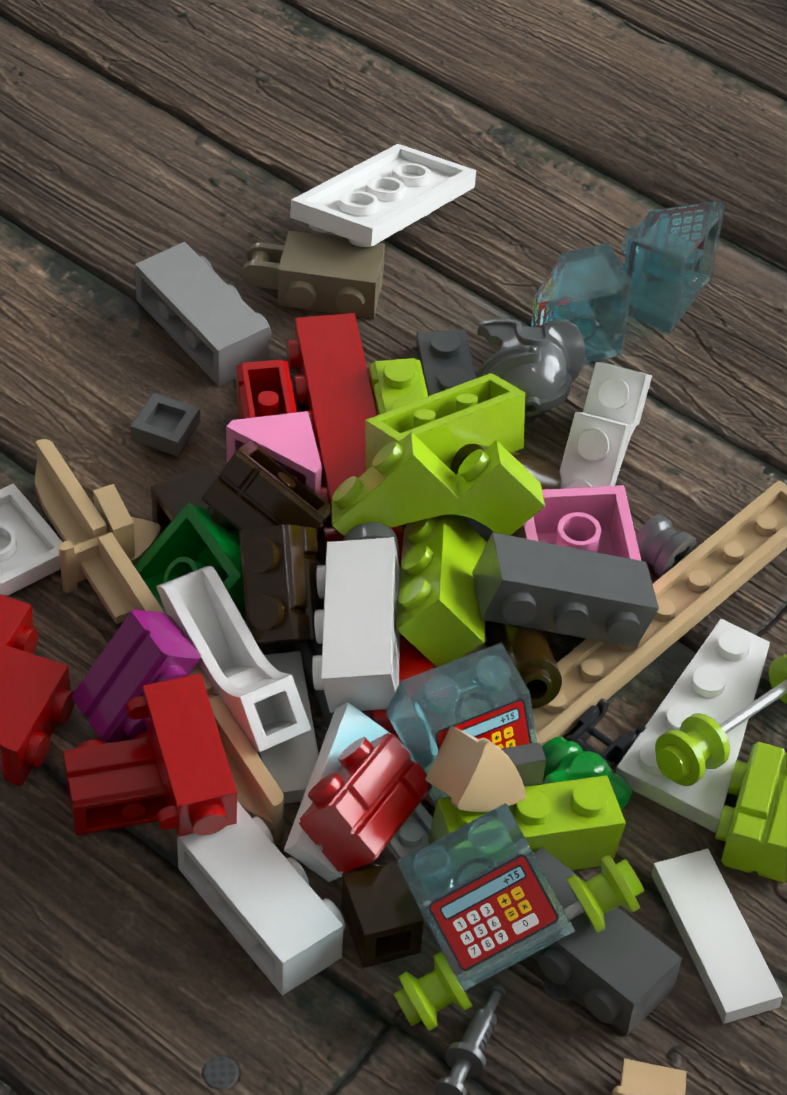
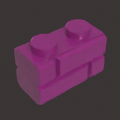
(141, 652)

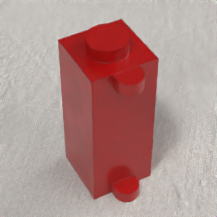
(187, 756)

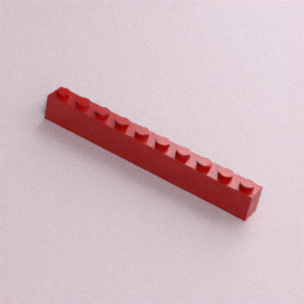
(339, 399)

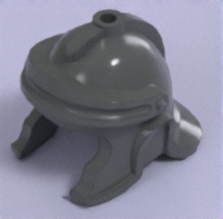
(535, 360)

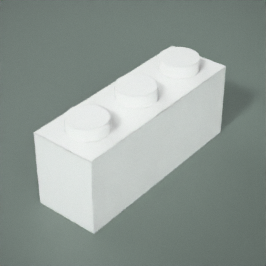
(358, 624)
(263, 900)

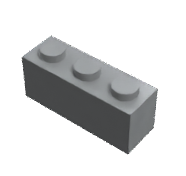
(201, 312)

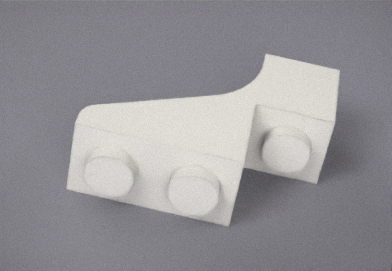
(604, 427)
(251, 688)

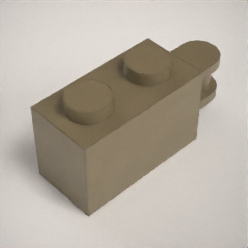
(319, 273)

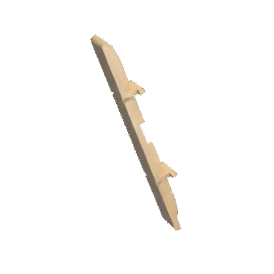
(98, 557)

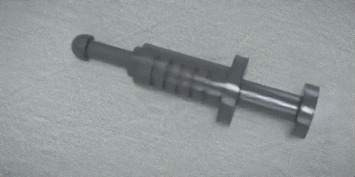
(467, 1056)

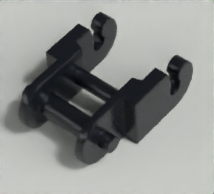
(586, 728)

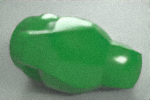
(569, 762)

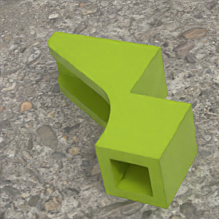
(415, 485)

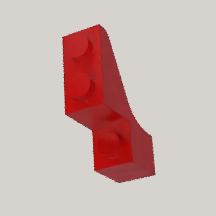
(32, 693)

